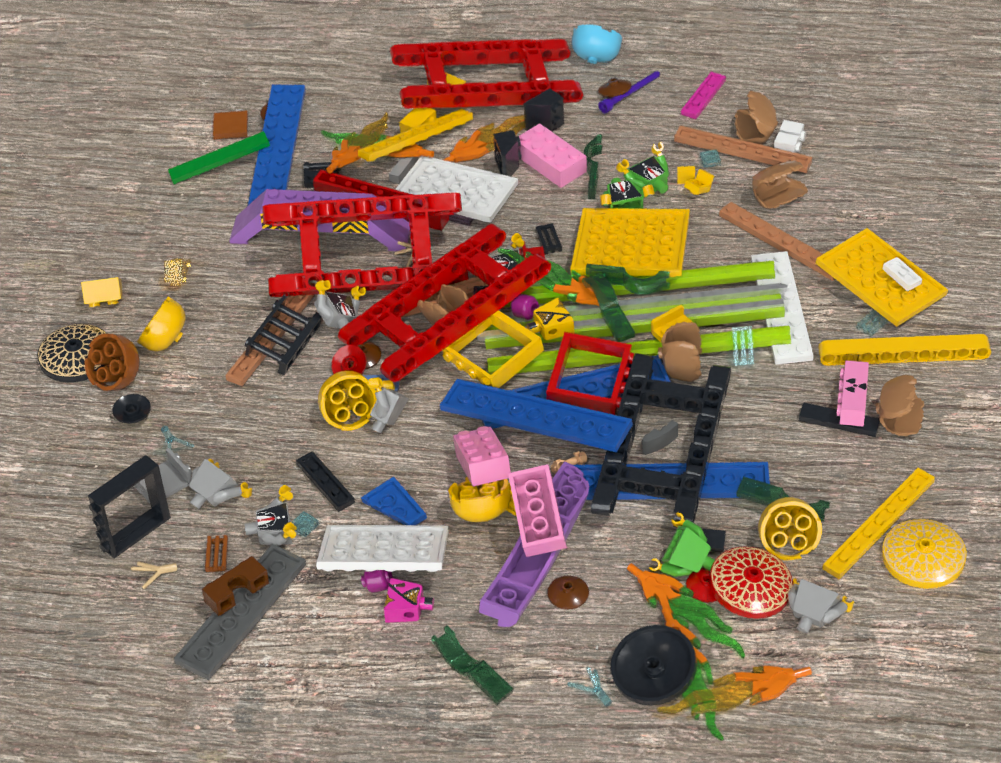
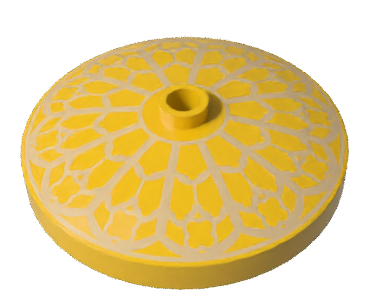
(924, 553)

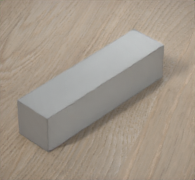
(401, 169)

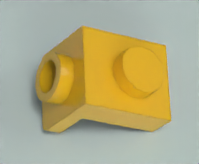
(701, 183)

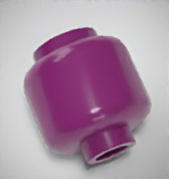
(523, 306)
(376, 580)

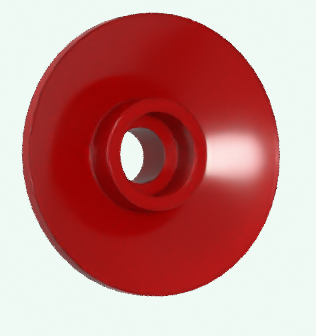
(345, 356)
(701, 588)

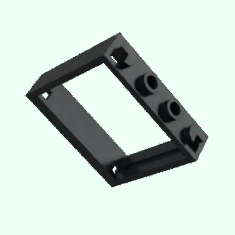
(159, 513)

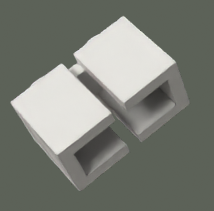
(790, 136)

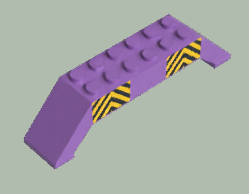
(250, 220)

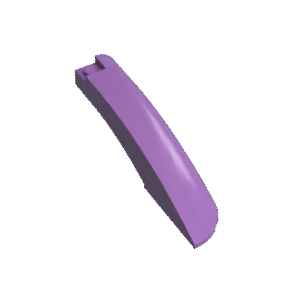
(523, 575)

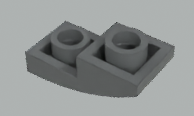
(659, 439)

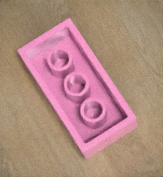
(551, 156)
(481, 456)
(537, 510)

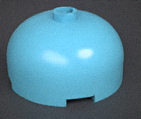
(595, 43)

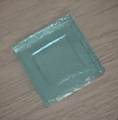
(710, 158)
(305, 523)

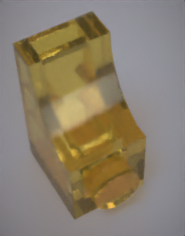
(176, 271)

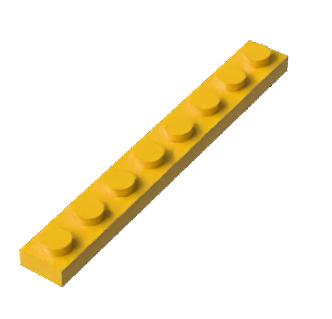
(414, 135)
(878, 523)

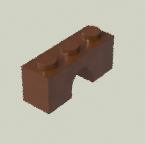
(247, 575)

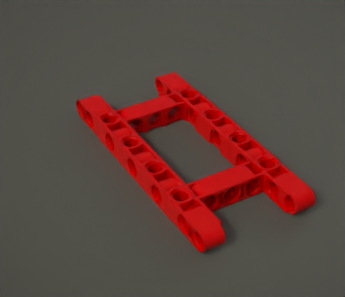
(444, 95)
(359, 210)
(421, 347)

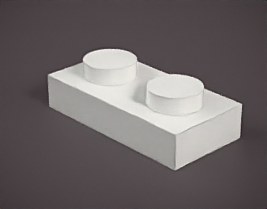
(902, 274)

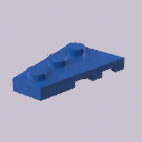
(395, 503)

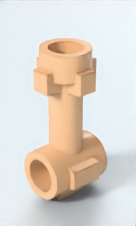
(579, 459)

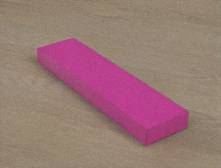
(703, 95)

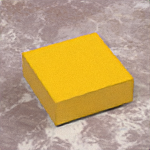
(685, 173)

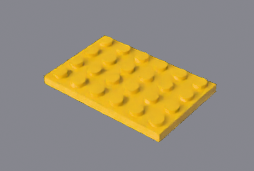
(859, 267)

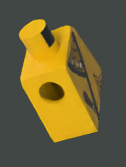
(552, 320)

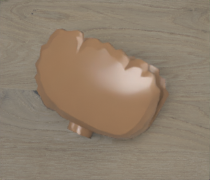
(758, 121)
(775, 188)
(447, 300)
(681, 351)
(900, 407)

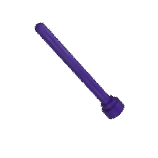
(607, 105)

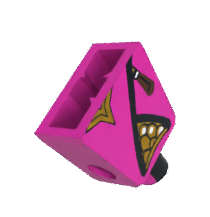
(405, 601)

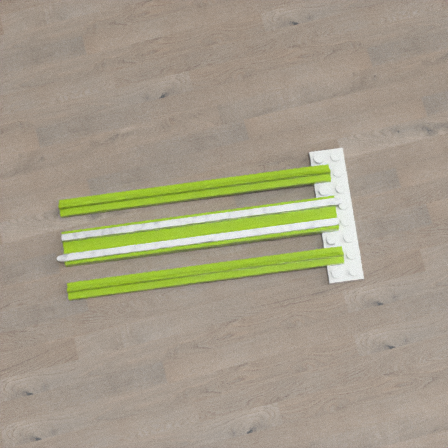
(772, 299)

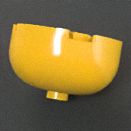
(164, 326)
(336, 404)
(481, 501)
(787, 520)

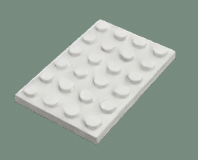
(480, 190)
(383, 547)

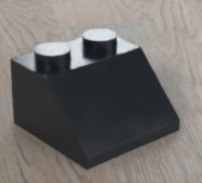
(544, 110)
(507, 152)

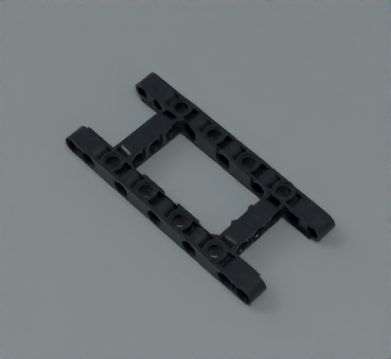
(683, 488)

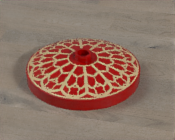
(750, 582)

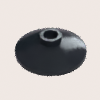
(131, 408)

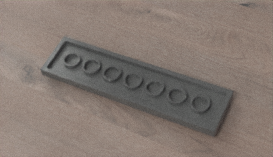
(223, 633)

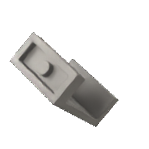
(173, 473)

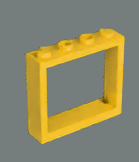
(530, 340)

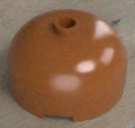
(119, 358)

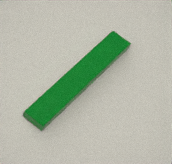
(218, 157)

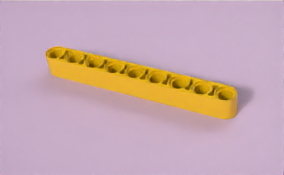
(905, 349)

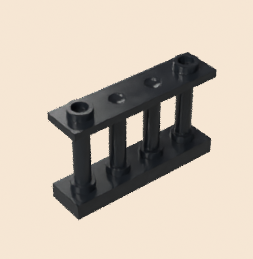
(293, 348)

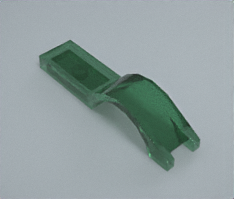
(590, 151)
(619, 276)
(610, 307)
(766, 494)
(477, 671)

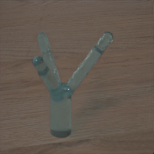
(170, 438)
(597, 690)

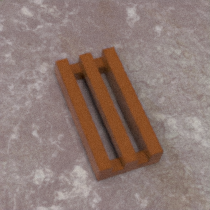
(217, 541)

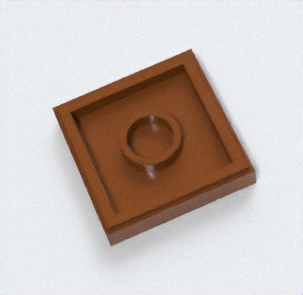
(230, 125)

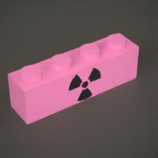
(852, 393)

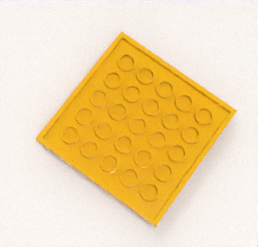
(632, 239)

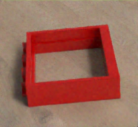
(594, 345)

